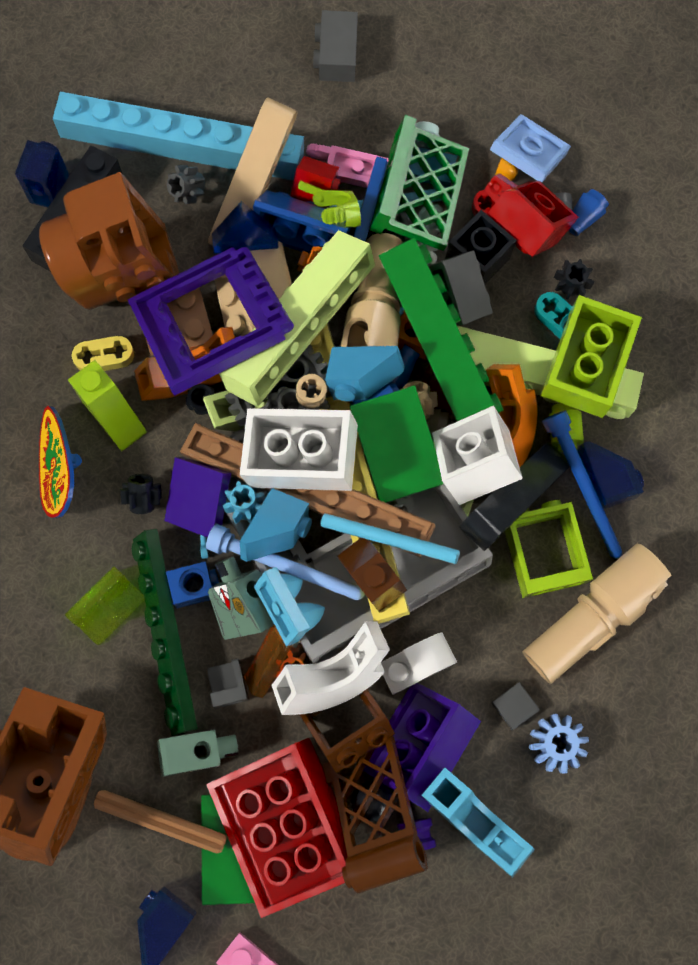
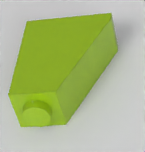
(107, 405)

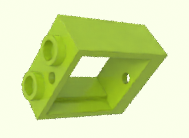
(581, 573)

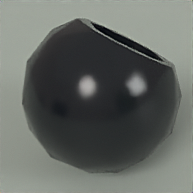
(376, 807)

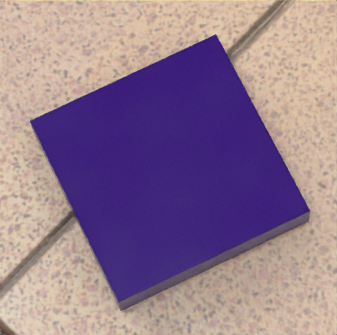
(196, 496)

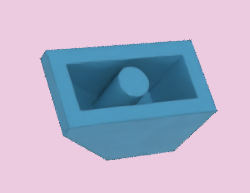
(362, 370)
(275, 526)

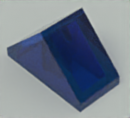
(244, 229)

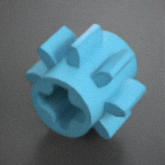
(239, 494)

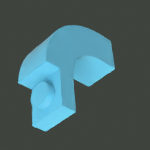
(477, 822)

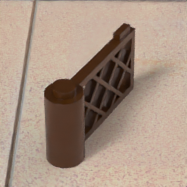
(385, 857)

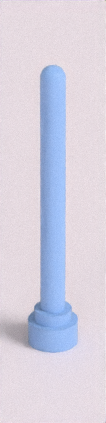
(222, 540)

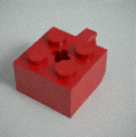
(529, 213)

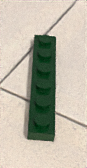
(166, 643)

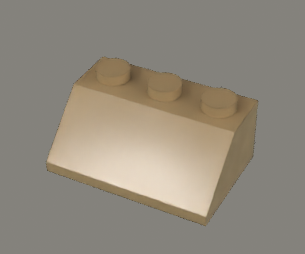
(276, 271)

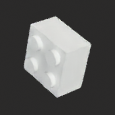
(476, 455)

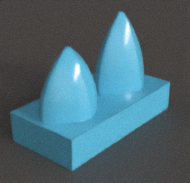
(290, 618)

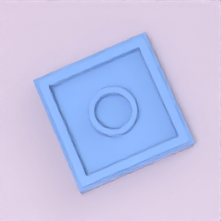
(530, 148)

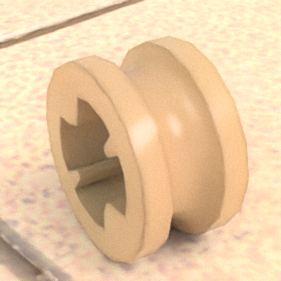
(305, 381)

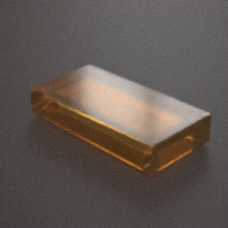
(266, 663)

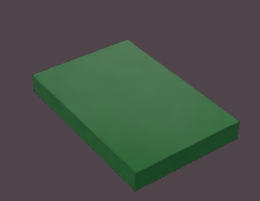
(397, 444)
(221, 872)

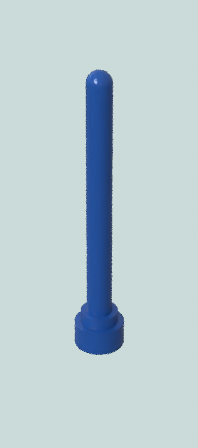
(559, 427)

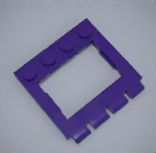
(167, 340)

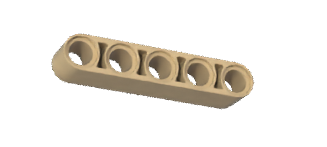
(259, 157)

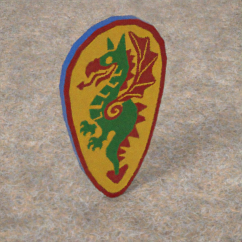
(55, 465)

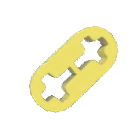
(103, 347)

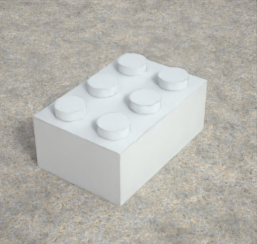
(299, 449)

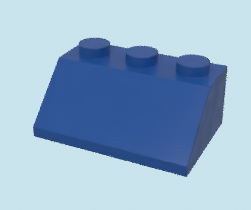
(296, 221)

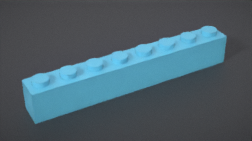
(163, 133)

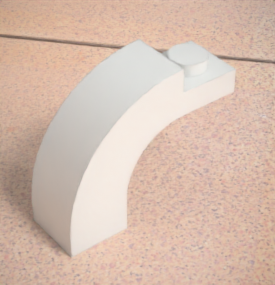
(335, 680)

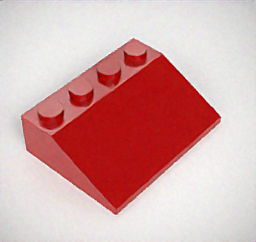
(282, 826)

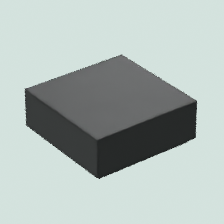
(515, 706)

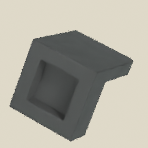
(227, 684)

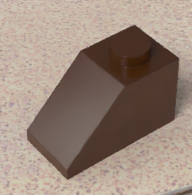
(372, 573)

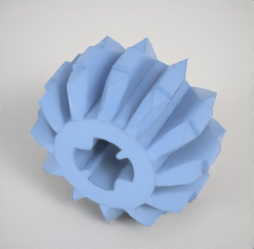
(548, 749)

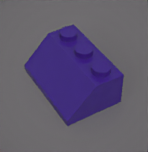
(428, 738)

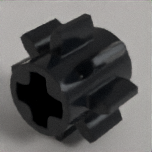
(577, 272)
(141, 493)

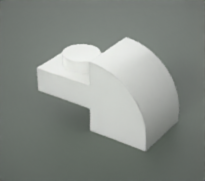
(417, 663)

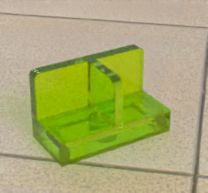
(105, 606)

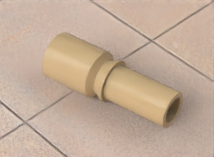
(375, 305)
(614, 600)

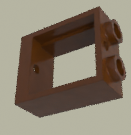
(357, 744)

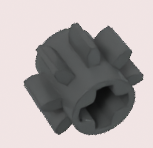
(186, 184)

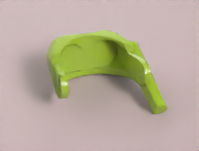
(346, 209)

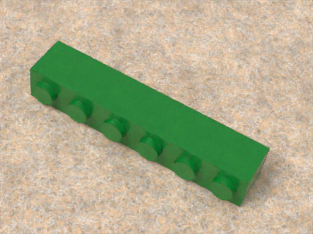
(437, 329)

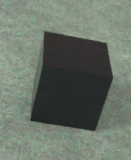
(488, 241)

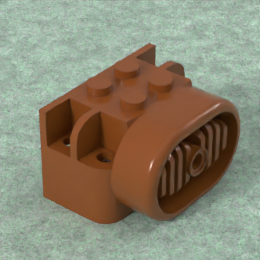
(107, 244)
(45, 773)

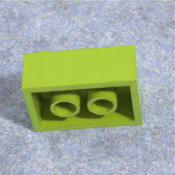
(591, 356)

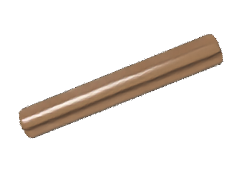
(160, 821)

